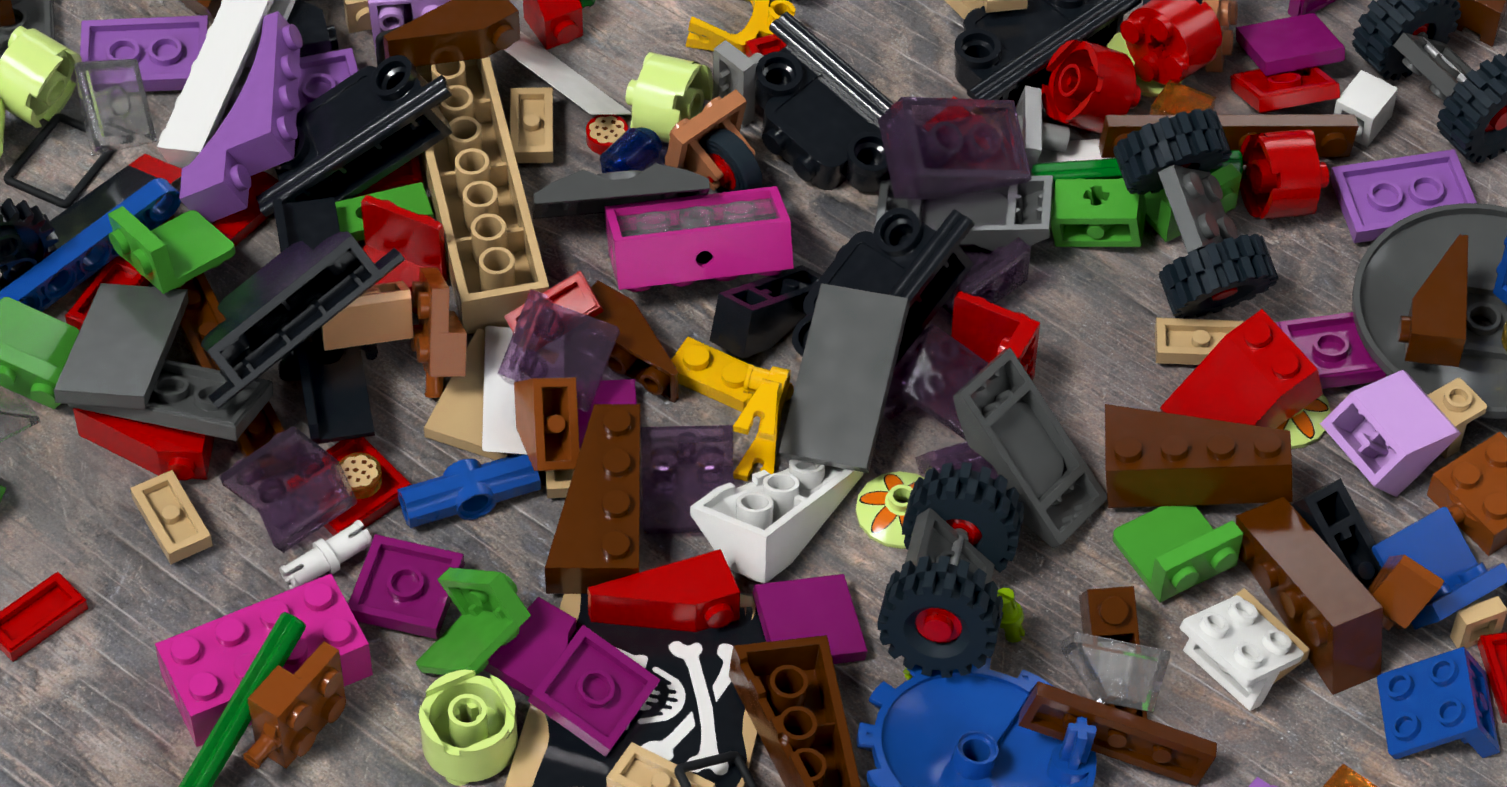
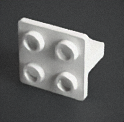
(1239, 649)

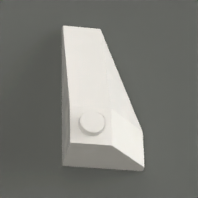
(772, 517)

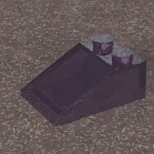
(952, 146)

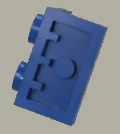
(1441, 548)
(1437, 704)

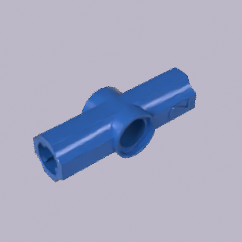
(468, 489)

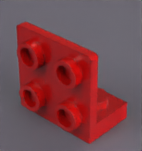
(413, 235)
(991, 329)

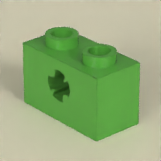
(1097, 214)

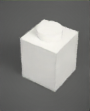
(1370, 101)

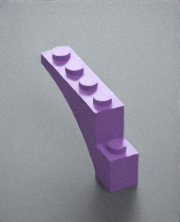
(255, 132)

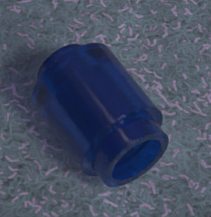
(632, 151)

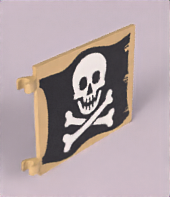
(683, 720)

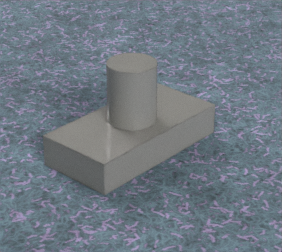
(735, 71)
(1034, 131)

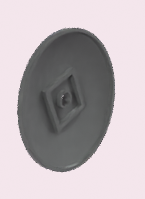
(1399, 266)

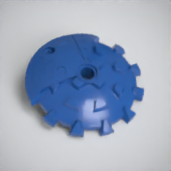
(969, 735)

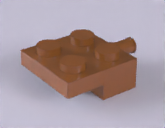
(440, 335)
(1476, 492)
(295, 707)

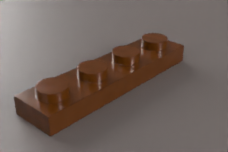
(1120, 734)

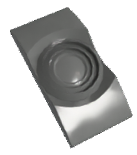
(589, 193)
(998, 212)
(1027, 445)

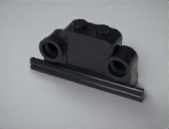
(1014, 47)
(820, 112)
(361, 133)
(901, 261)
(287, 305)

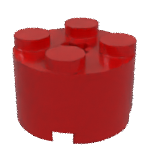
(1171, 39)
(1089, 84)
(1282, 174)

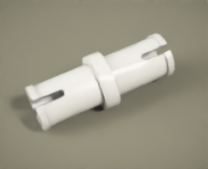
(326, 555)

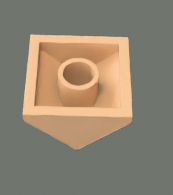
(374, 317)

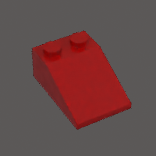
(1249, 378)

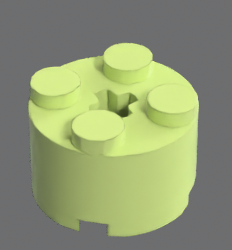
(36, 75)
(668, 93)
(468, 726)

